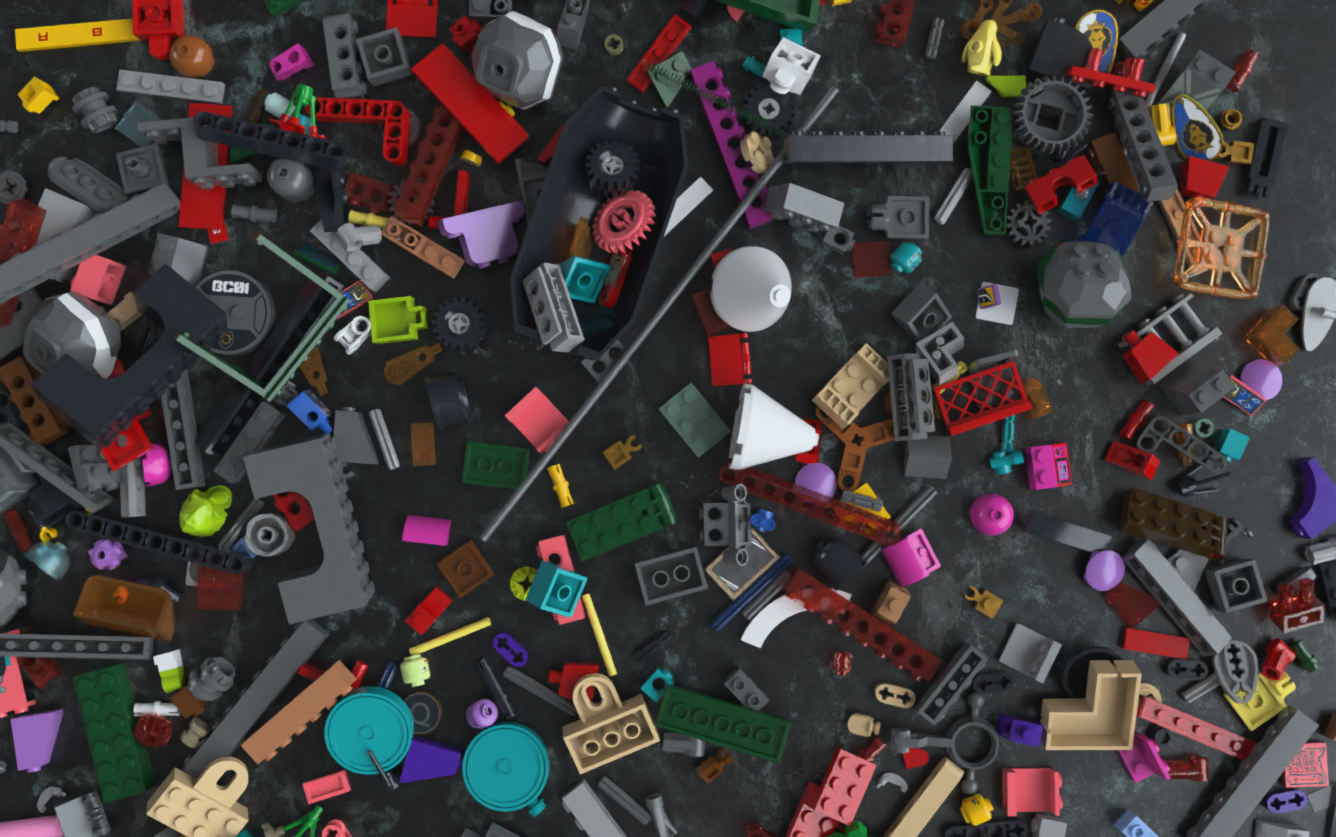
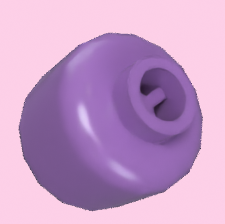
(481, 714)

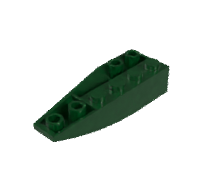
(990, 163)

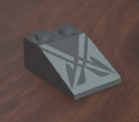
(1200, 79)

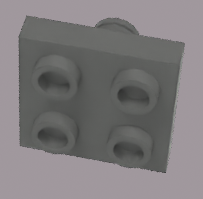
(141, 168)

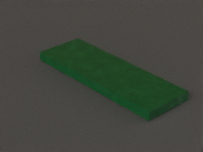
(723, 723)

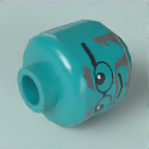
(906, 258)

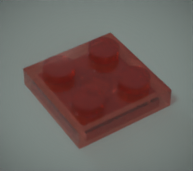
(219, 589)

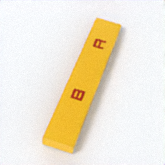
(75, 35)

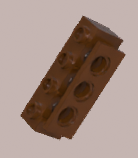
(43, 423)

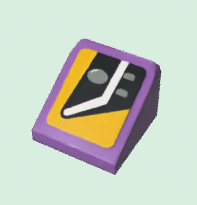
(988, 296)

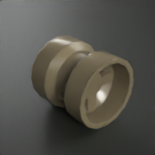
(196, 731)

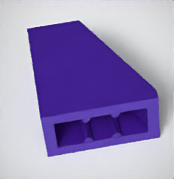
(430, 760)

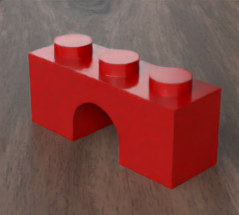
(1075, 173)

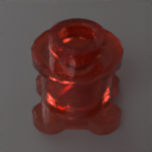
(842, 663)

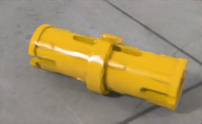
(560, 485)

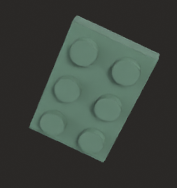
(694, 420)

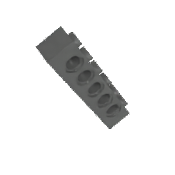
(1142, 146)

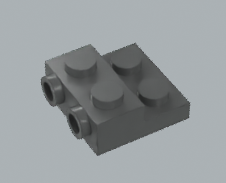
(92, 469)

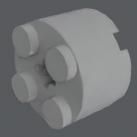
(258, 532)

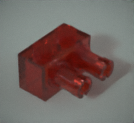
(1297, 610)

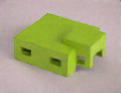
(396, 319)

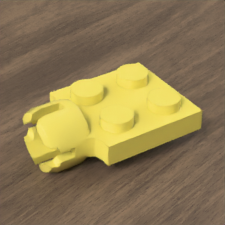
(1265, 702)

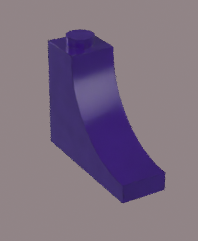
(1319, 502)

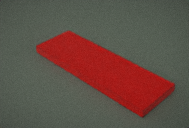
(470, 103)
(205, 207)

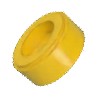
(471, 158)

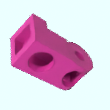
(290, 62)

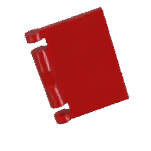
(413, 18)
(729, 360)

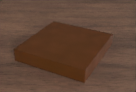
(465, 568)

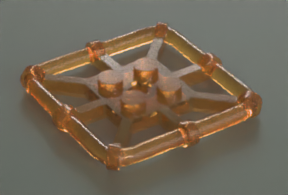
(1233, 242)

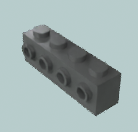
(950, 683)

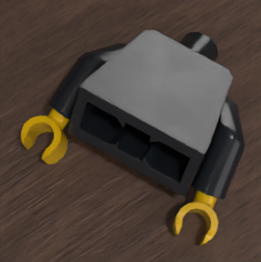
(48, 507)

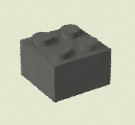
(384, 56)
(1235, 585)

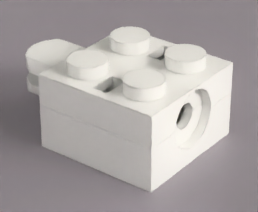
(790, 67)

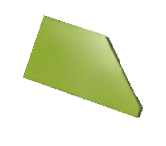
(1007, 85)

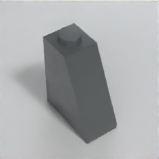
(353, 438)

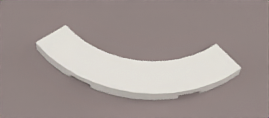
(778, 611)

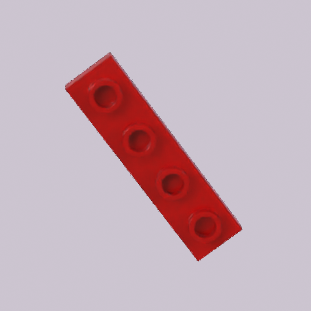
(1118, 83)

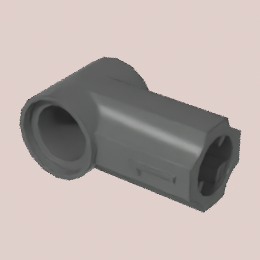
(684, 744)

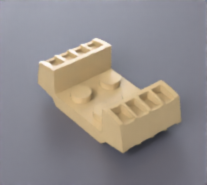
(853, 386)

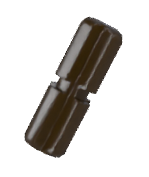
(255, 111)

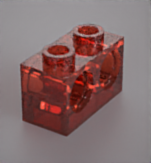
(899, 23)
(370, 189)

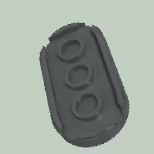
(86, 184)

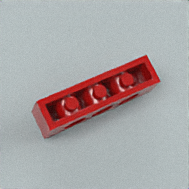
(299, 520)

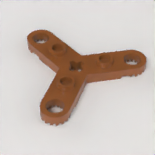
(854, 455)

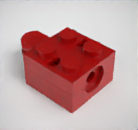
(158, 24)

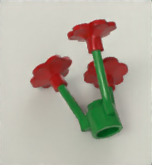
(301, 97)

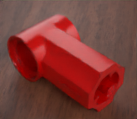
(1278, 657)

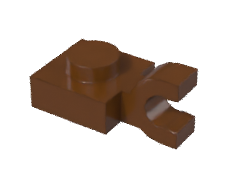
(713, 766)

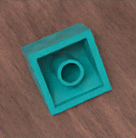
(556, 589)

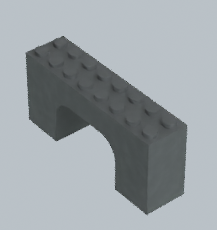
(314, 472)

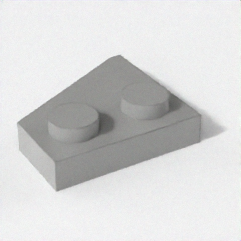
(1188, 566)

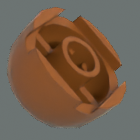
(191, 56)

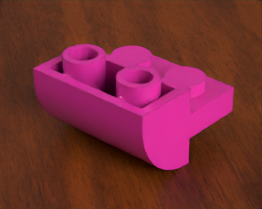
(911, 558)

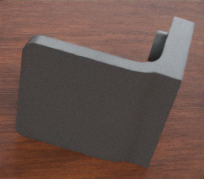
(986, 381)

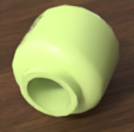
(415, 670)

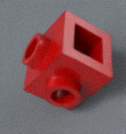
(465, 33)

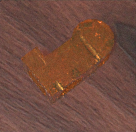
(1037, 396)

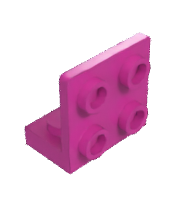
(1144, 759)

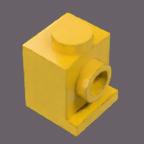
(37, 95)

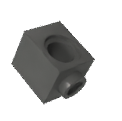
(828, 240)

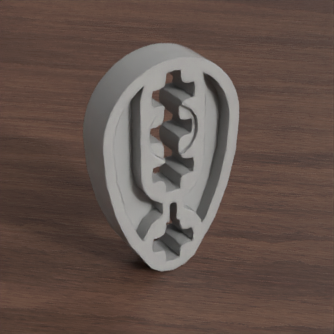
(1248, 665)

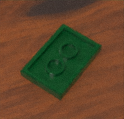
(495, 465)

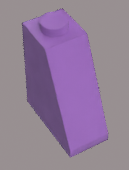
(35, 738)

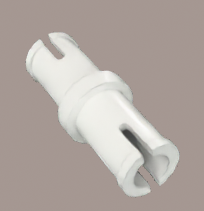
(158, 707)

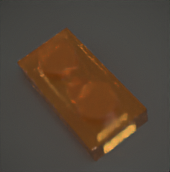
(423, 444)

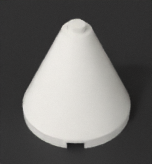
(750, 288)
(766, 431)

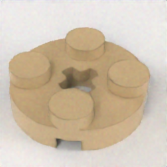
(757, 151)

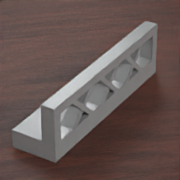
(133, 488)

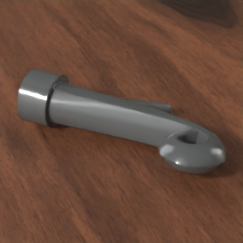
(662, 824)

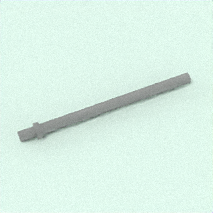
(1163, 71)

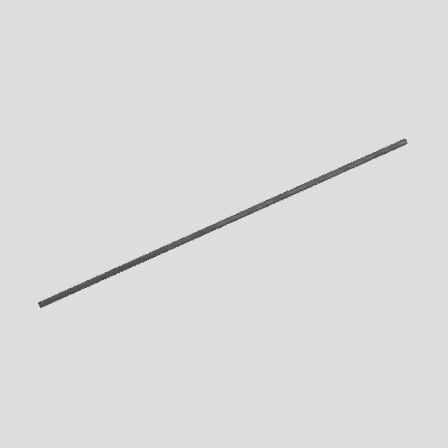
(651, 323)

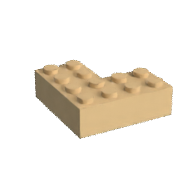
(1100, 720)

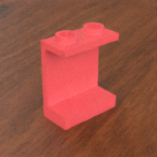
(537, 419)
(1031, 790)

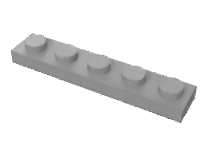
(170, 87)

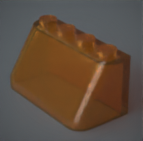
(126, 607)

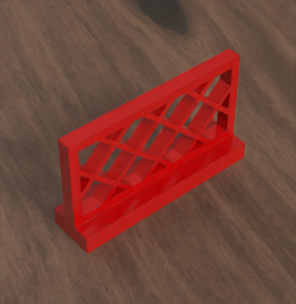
(988, 416)

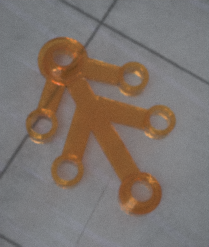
(1002, 21)

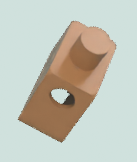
(891, 603)

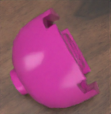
(156, 465)
(991, 514)

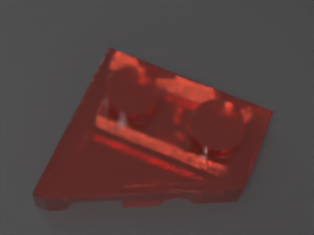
(1131, 603)

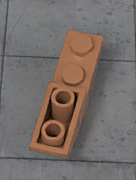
(422, 247)

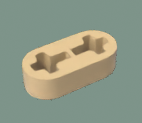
(894, 700)

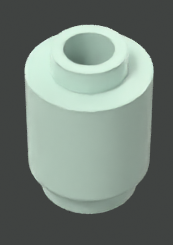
(277, 105)

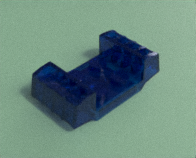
(1118, 218)

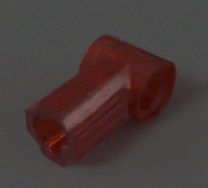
(1193, 768)

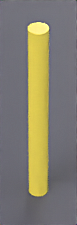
(599, 634)
(450, 636)

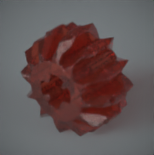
(153, 731)

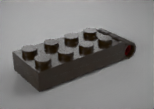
(1174, 524)

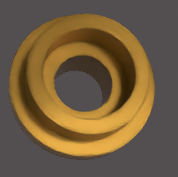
(1236, 117)

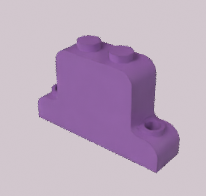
(485, 233)

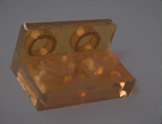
(581, 240)

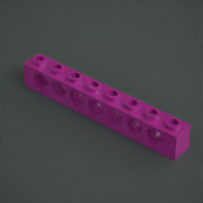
(708, 74)

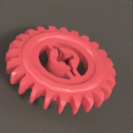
(629, 233)

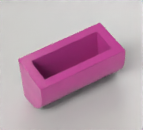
(426, 530)

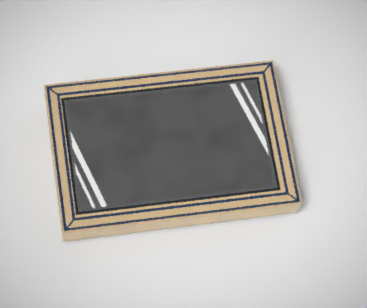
(738, 578)

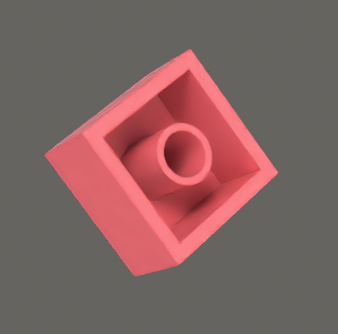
(98, 279)

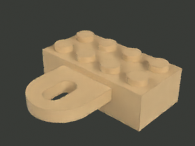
(608, 727)
(199, 804)

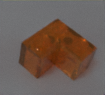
(1269, 335)

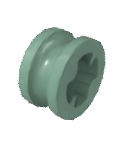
(1208, 431)

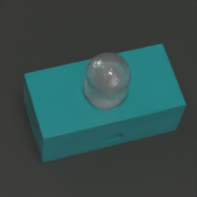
(1074, 204)

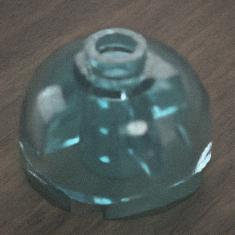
(50, 558)

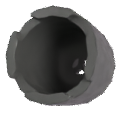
(297, 182)

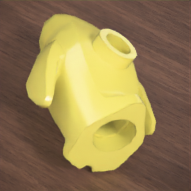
(982, 49)

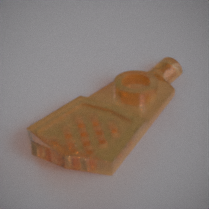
(413, 363)
(313, 365)

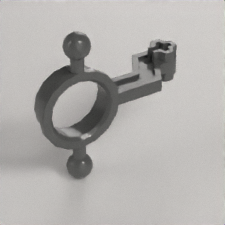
(902, 740)

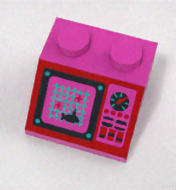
(1048, 466)

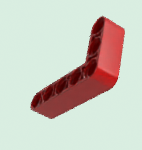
(367, 116)

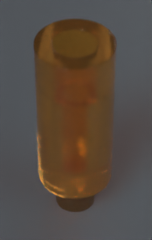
(1187, 461)

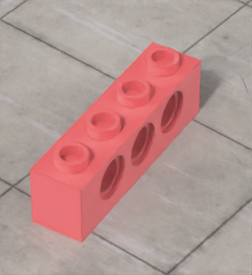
(559, 546)

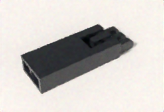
(1268, 148)

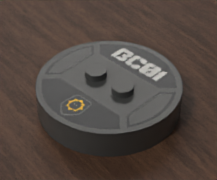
(247, 307)

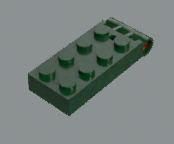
(621, 521)

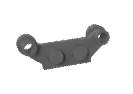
(739, 525)

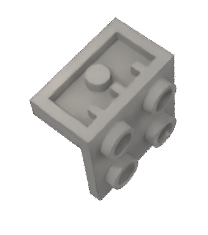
(1029, 652)

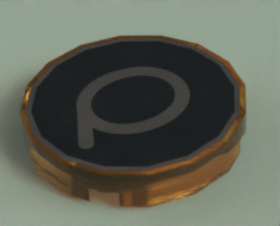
(425, 711)

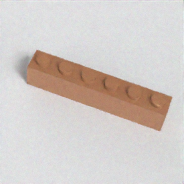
(298, 712)

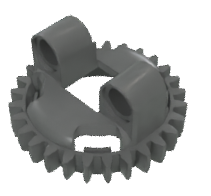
(1069, 124)

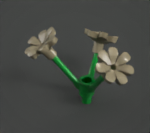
(308, 821)

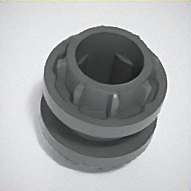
(96, 113)
(211, 678)

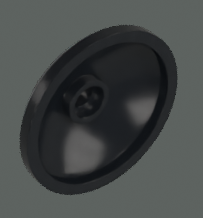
(1076, 669)

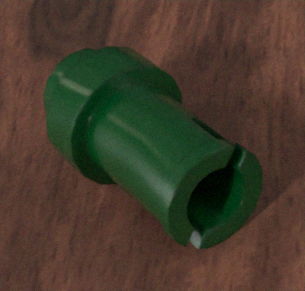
(1306, 660)

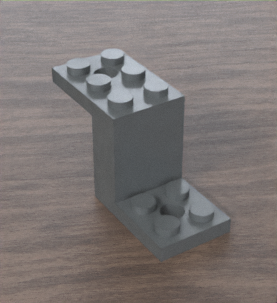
(199, 156)

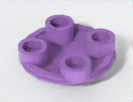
(1262, 377)
(818, 479)
(1104, 570)

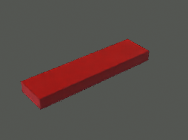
(659, 51)

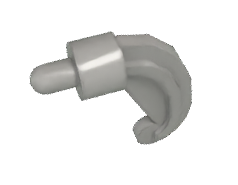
(892, 778)
(46, 795)

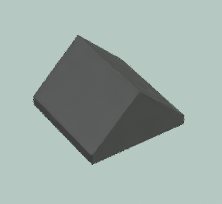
(928, 457)

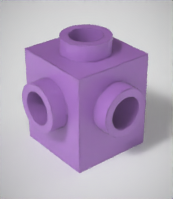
(107, 554)

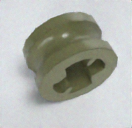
(618, 40)

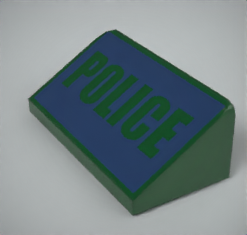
(319, 258)

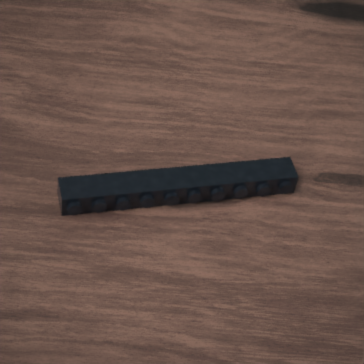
(283, 340)

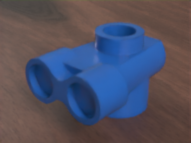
(762, 520)

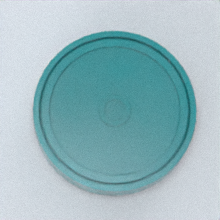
(369, 721)
(506, 766)

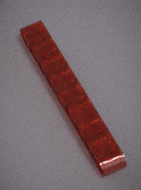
(816, 511)

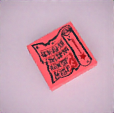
(1307, 767)

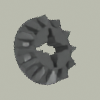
(14, 179)

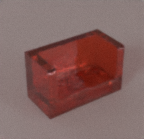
(710, 320)

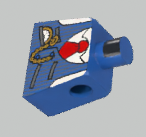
(303, 408)

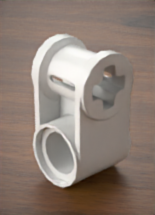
(351, 336)

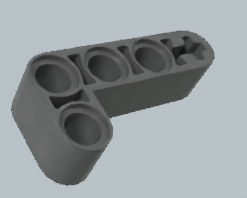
(1185, 447)

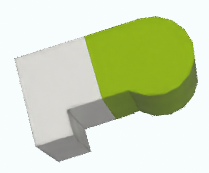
(171, 670)

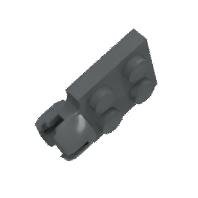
(901, 217)

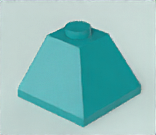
(584, 277)

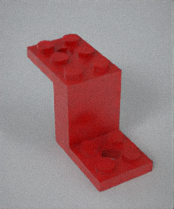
(137, 441)

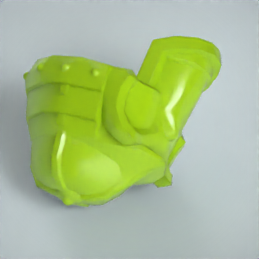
(204, 512)

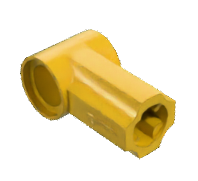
(1162, 121)

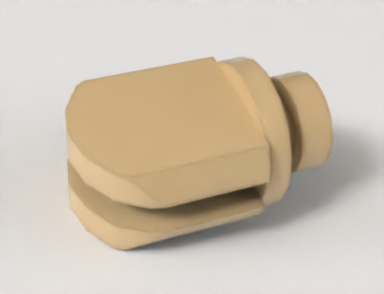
(863, 725)

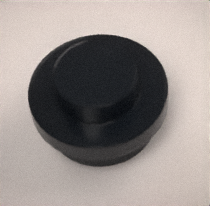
(1161, 736)

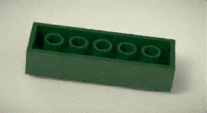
(109, 724)

